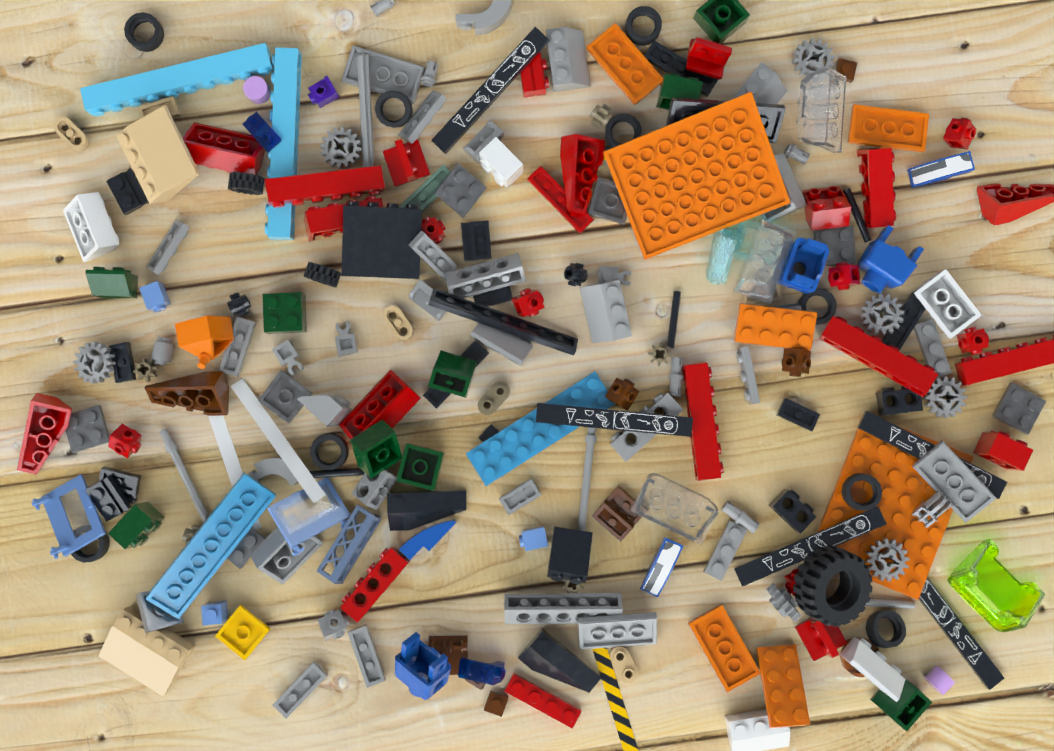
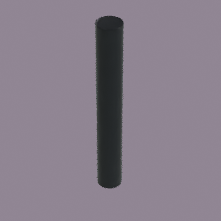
(857, 215)
(673, 319)
(337, 473)

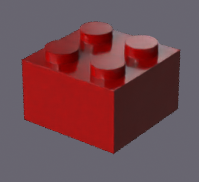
(1003, 451)

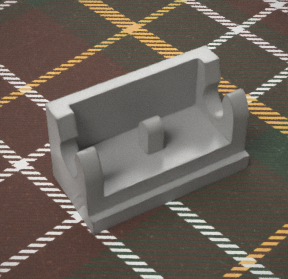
(482, 139)
(421, 295)

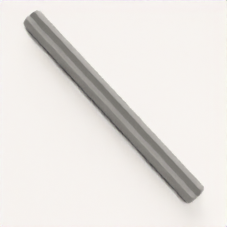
(365, 110)

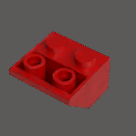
(826, 208)

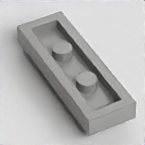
(422, 117)
(168, 247)
(432, 255)
(932, 347)
(237, 350)
(747, 375)
(725, 550)
(366, 656)
(300, 689)

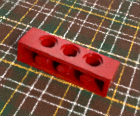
(357, 609)

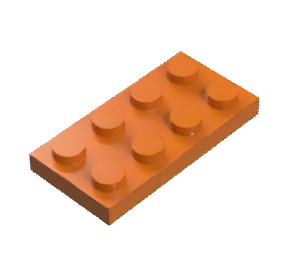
(624, 64)
(888, 128)
(775, 326)
(724, 648)
(783, 686)

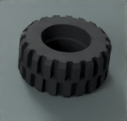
(851, 592)

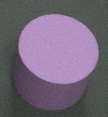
(256, 90)
(939, 680)

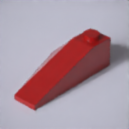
(579, 163)
(1008, 204)
(44, 427)

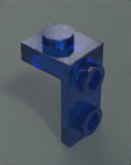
(262, 132)
(481, 672)

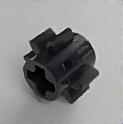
(575, 274)
(239, 304)

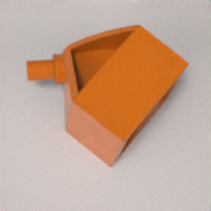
(205, 337)

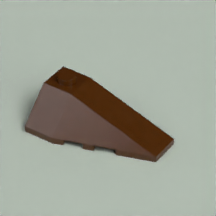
(198, 391)

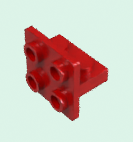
(707, 57)
(406, 162)
(820, 638)

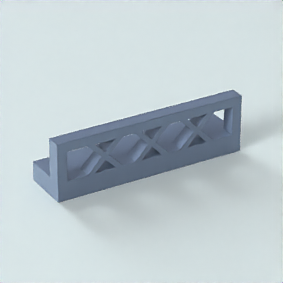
(355, 548)

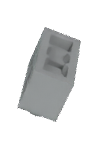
(374, 490)

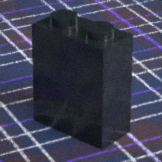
(569, 555)

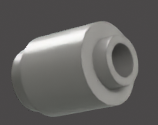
(163, 351)

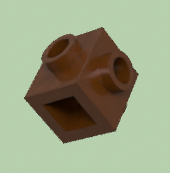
(796, 361)
(622, 393)

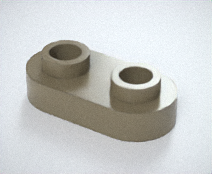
(494, 399)

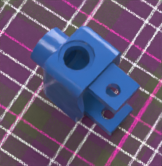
(813, 258)
(886, 264)
(421, 667)

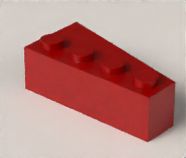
(878, 186)
(329, 219)

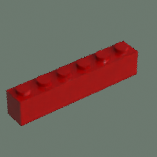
(324, 185)
(878, 356)
(1005, 361)
(704, 430)

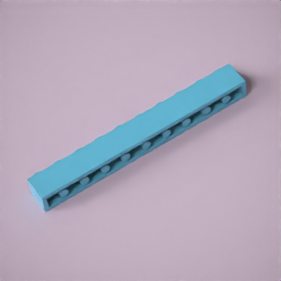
(177, 79)
(286, 125)

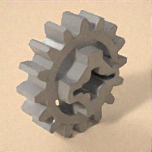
(812, 50)
(335, 153)
(874, 312)
(92, 361)
(944, 405)
(889, 551)
(783, 602)

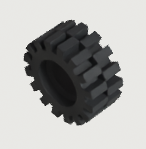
(246, 183)
(322, 274)

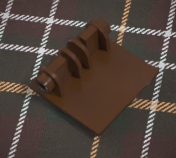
(453, 647)

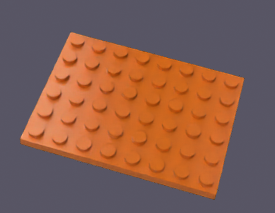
(697, 176)
(901, 493)

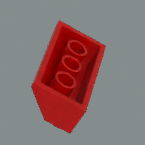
(224, 149)
(386, 401)

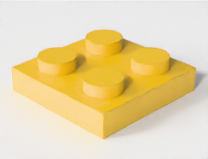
(242, 632)

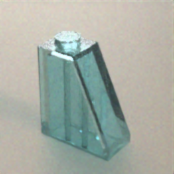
(721, 256)

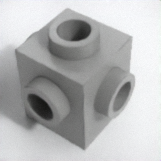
(333, 631)

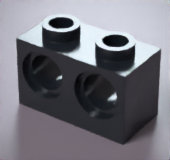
(899, 403)
(789, 514)

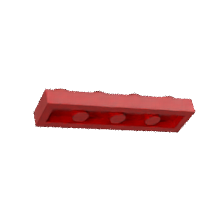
(557, 198)
(543, 700)

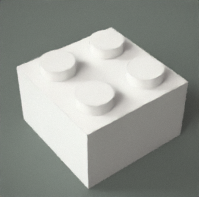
(501, 163)

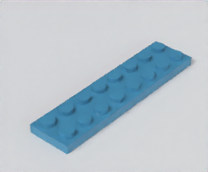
(528, 438)
(210, 546)

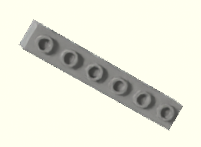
(559, 607)

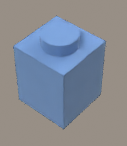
(155, 296)
(533, 538)
(214, 613)

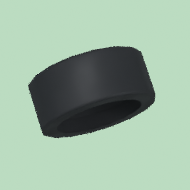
(643, 11)
(132, 24)
(380, 114)
(623, 117)
(832, 306)
(315, 447)
(877, 491)
(104, 544)
(898, 626)

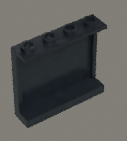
(379, 240)

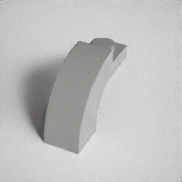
(487, 20)
(272, 466)

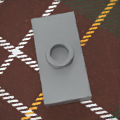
(520, 496)

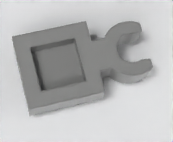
(610, 273)
(345, 342)
(286, 355)

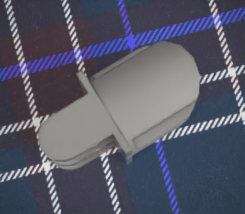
(934, 506)

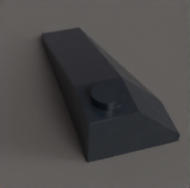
(417, 509)
(554, 660)

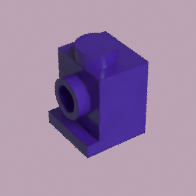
(327, 96)

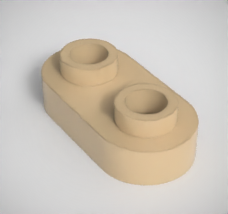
(72, 135)
(397, 323)
(624, 664)

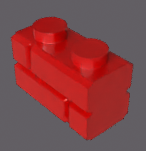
(533, 77)

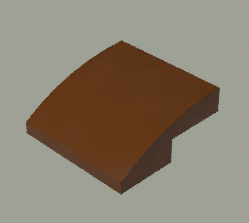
(616, 513)

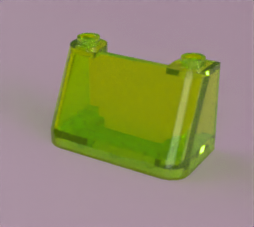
(994, 590)

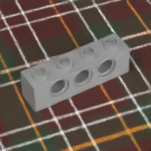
(485, 276)
(627, 450)

